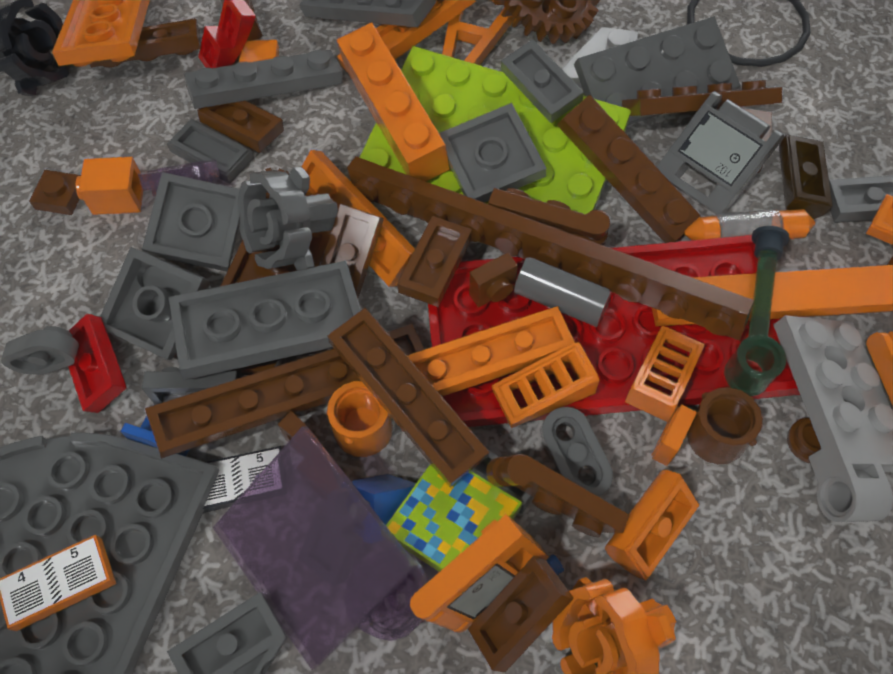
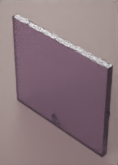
(313, 547)

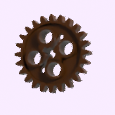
(551, 17)

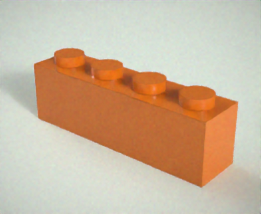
(393, 104)

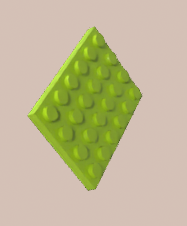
(460, 91)

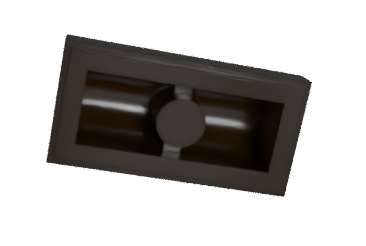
(805, 175)

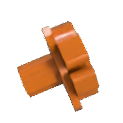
(611, 630)

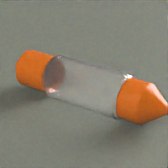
(795, 222)

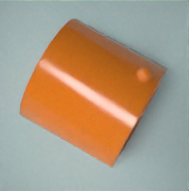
(358, 420)

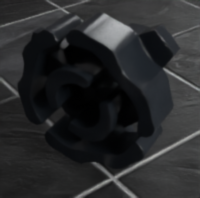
(27, 45)

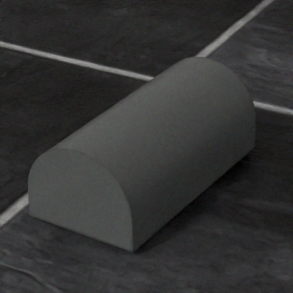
(559, 288)

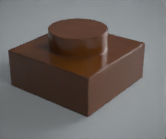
(56, 193)
(493, 280)

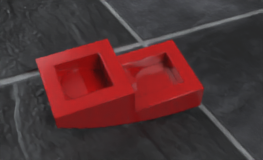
(225, 42)

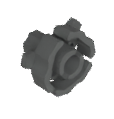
(283, 218)

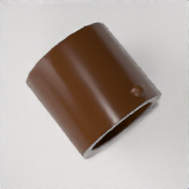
(724, 425)

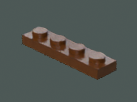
(687, 99)
(628, 170)
(408, 397)

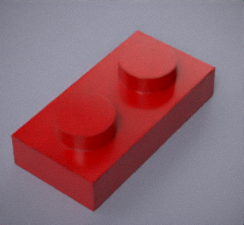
(95, 366)

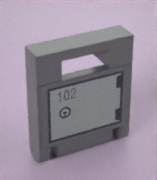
(724, 148)

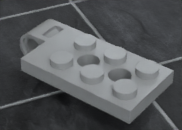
(851, 434)

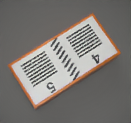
(55, 583)

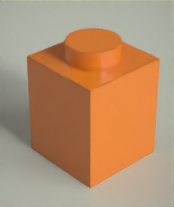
(110, 185)

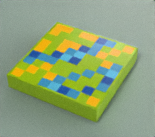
(445, 520)

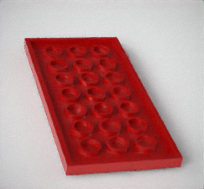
(619, 341)

